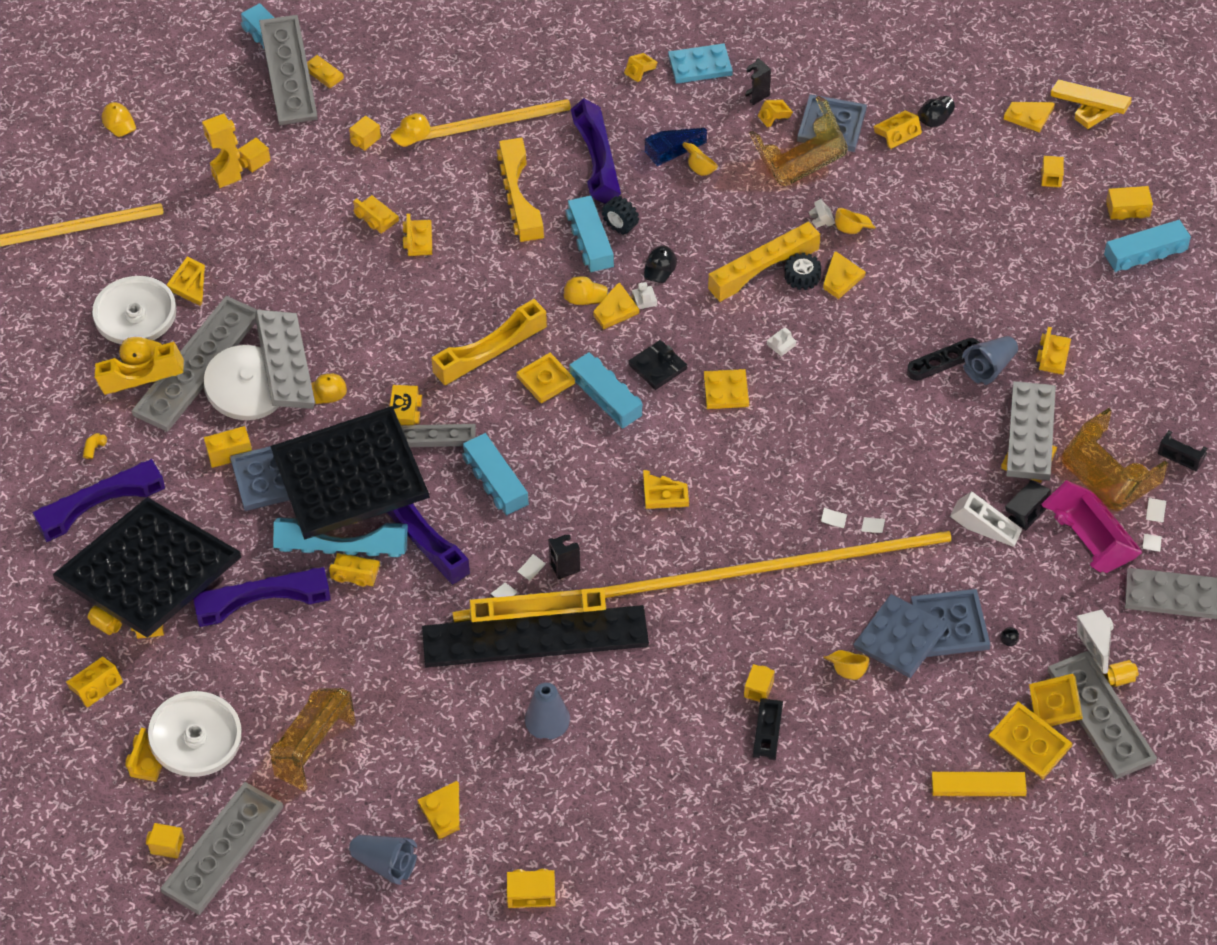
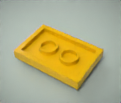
(1030, 740)

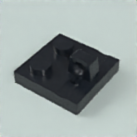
(657, 364)

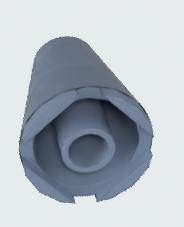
(989, 358)
(547, 713)
(385, 855)

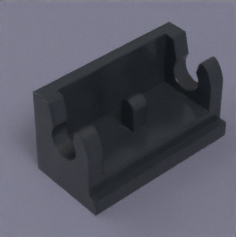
(760, 81)
(1181, 453)
(1027, 504)
(563, 558)

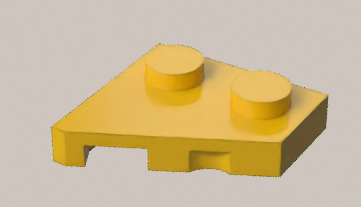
(1029, 114)
(842, 276)
(615, 307)
(664, 492)

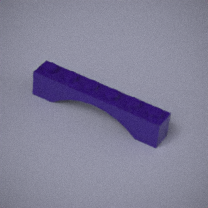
(589, 121)
(138, 481)
(440, 552)
(305, 586)

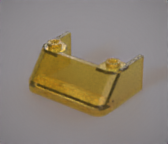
(809, 156)
(1102, 473)
(308, 731)

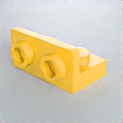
(899, 128)
(375, 214)
(418, 236)
(1054, 352)
(354, 570)
(95, 681)
(141, 761)

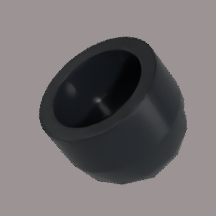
(1011, 637)

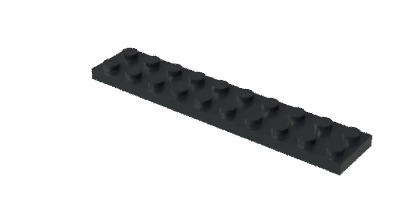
(534, 636)

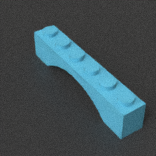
(388, 539)

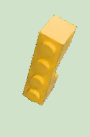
(220, 134)
(117, 376)

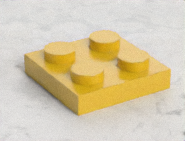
(545, 377)
(726, 389)
(1056, 700)

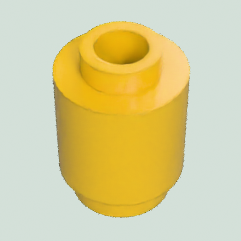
(104, 621)
(1121, 673)

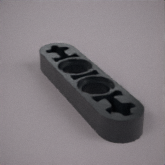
(940, 356)

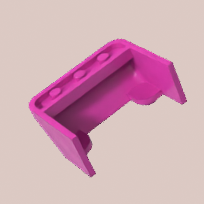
(1094, 526)

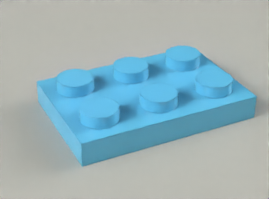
(700, 63)

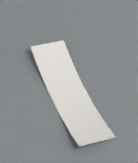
(1155, 512)
(838, 519)
(528, 570)

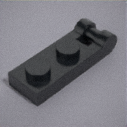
(768, 728)

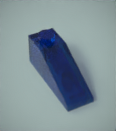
(668, 144)

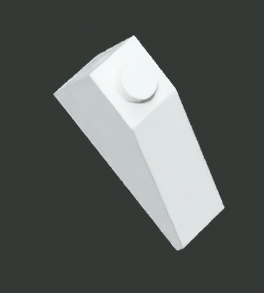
(985, 520)
(1095, 633)

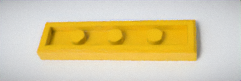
(1091, 96)
(978, 784)

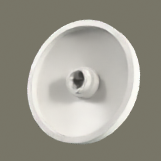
(134, 309)
(238, 383)
(194, 733)

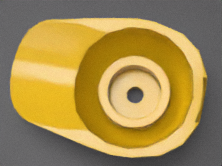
(118, 119)
(411, 129)
(699, 161)
(851, 222)
(583, 291)
(140, 346)
(328, 388)
(848, 664)

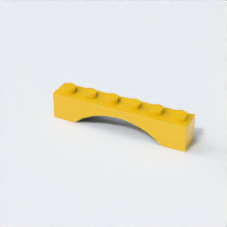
(527, 218)
(734, 275)
(458, 361)
(537, 604)

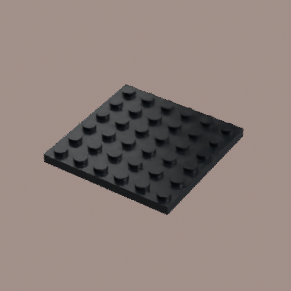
(349, 472)
(147, 566)

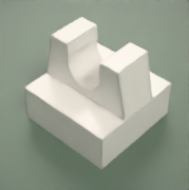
(822, 213)
(644, 296)
(782, 342)

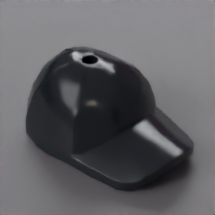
(936, 111)
(660, 264)

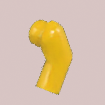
(91, 443)

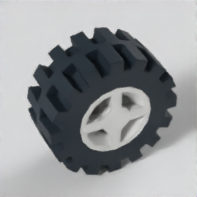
(620, 215)
(808, 266)

